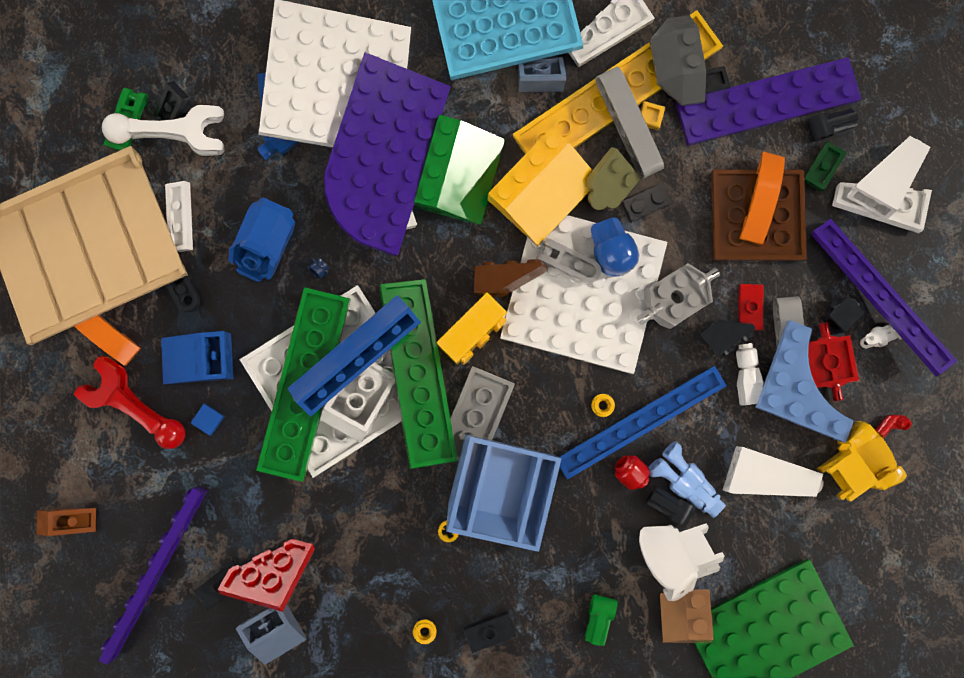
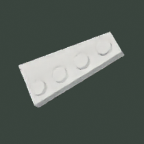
(610, 27)
(909, 216)

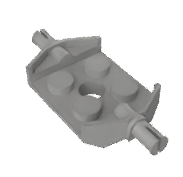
(692, 288)

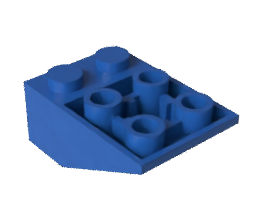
(197, 357)

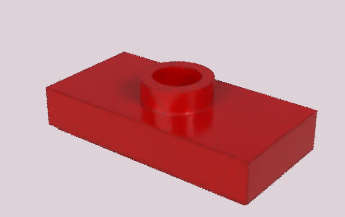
(751, 304)

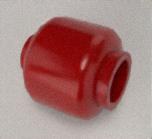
(632, 472)

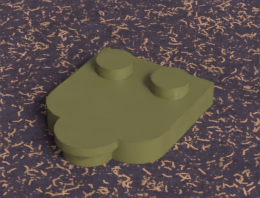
(611, 181)

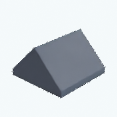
(542, 75)

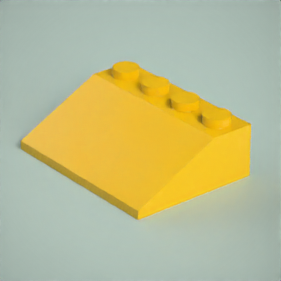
(542, 187)

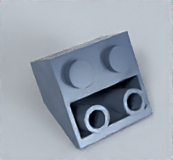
(271, 633)

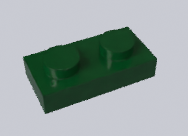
(824, 166)

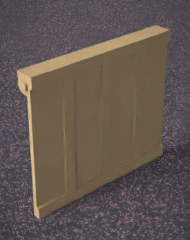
(84, 245)

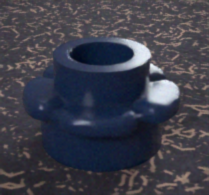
(318, 268)

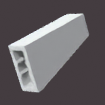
(890, 180)
(765, 475)

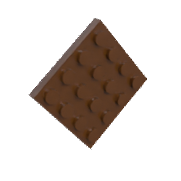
(730, 205)

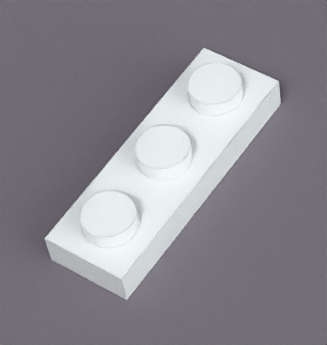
(179, 214)

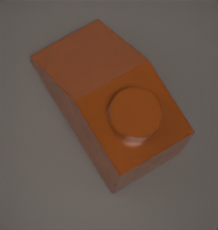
(66, 521)

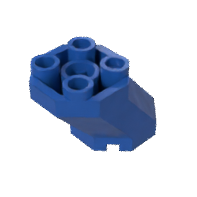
(262, 239)

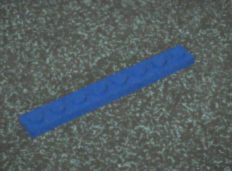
(641, 422)

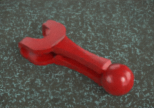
(116, 393)

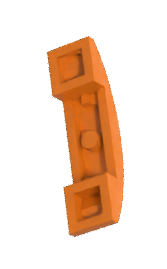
(764, 198)
(109, 339)

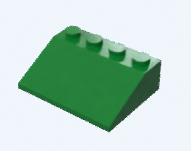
(459, 170)

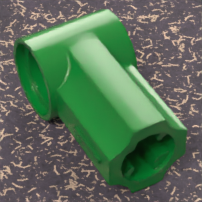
(601, 612)

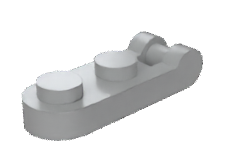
(570, 262)

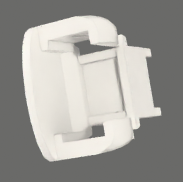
(678, 557)

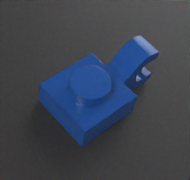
(282, 146)

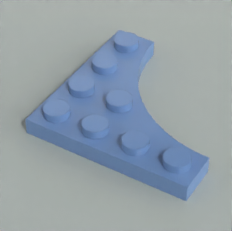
(792, 391)

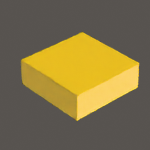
(652, 114)

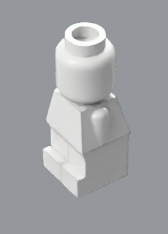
(749, 378)

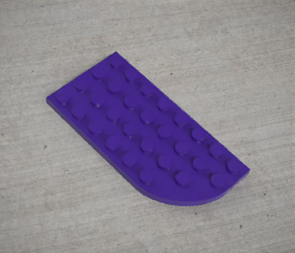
(382, 152)

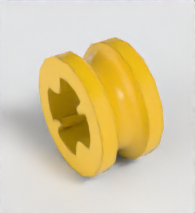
(445, 537)

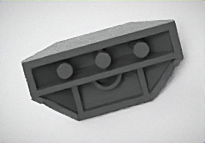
(680, 60)

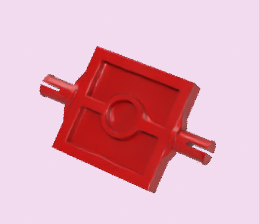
(832, 361)

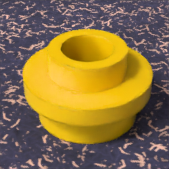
(610, 405)
(424, 639)

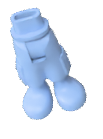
(690, 483)

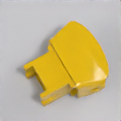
(863, 463)

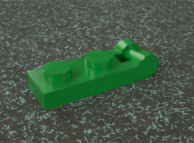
(135, 112)

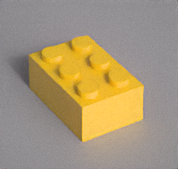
(473, 330)

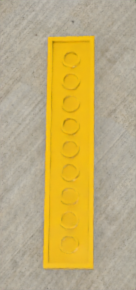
(585, 111)

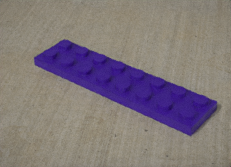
(769, 101)

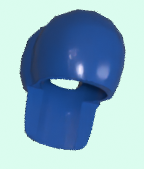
(614, 248)

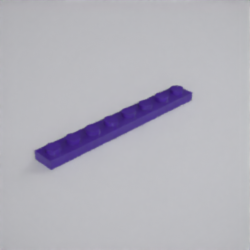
(884, 298)
(149, 580)

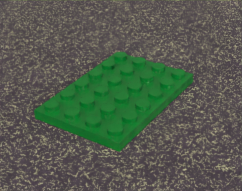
(775, 628)

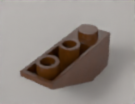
(504, 278)

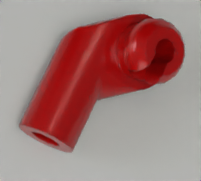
(893, 422)

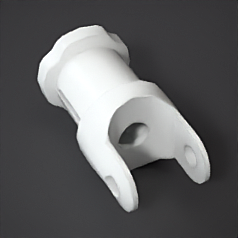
(879, 337)

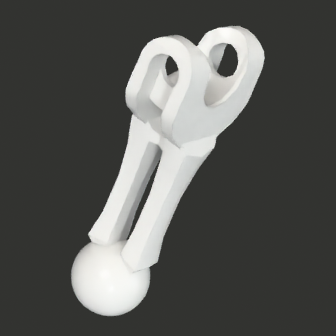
(188, 129)

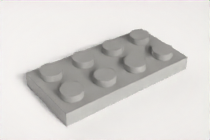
(479, 406)

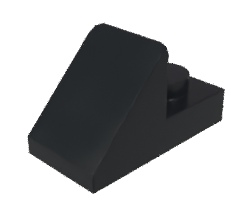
(173, 103)

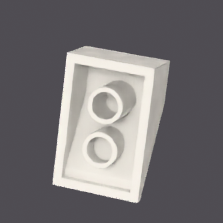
(359, 402)

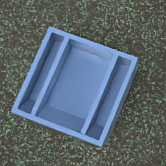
(502, 493)

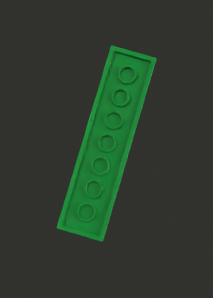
(420, 381)
(290, 428)

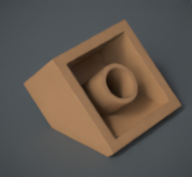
(687, 618)

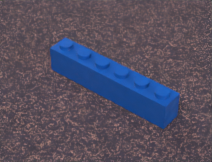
(353, 355)

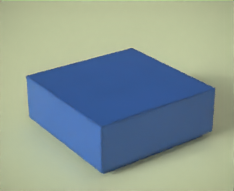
(207, 419)

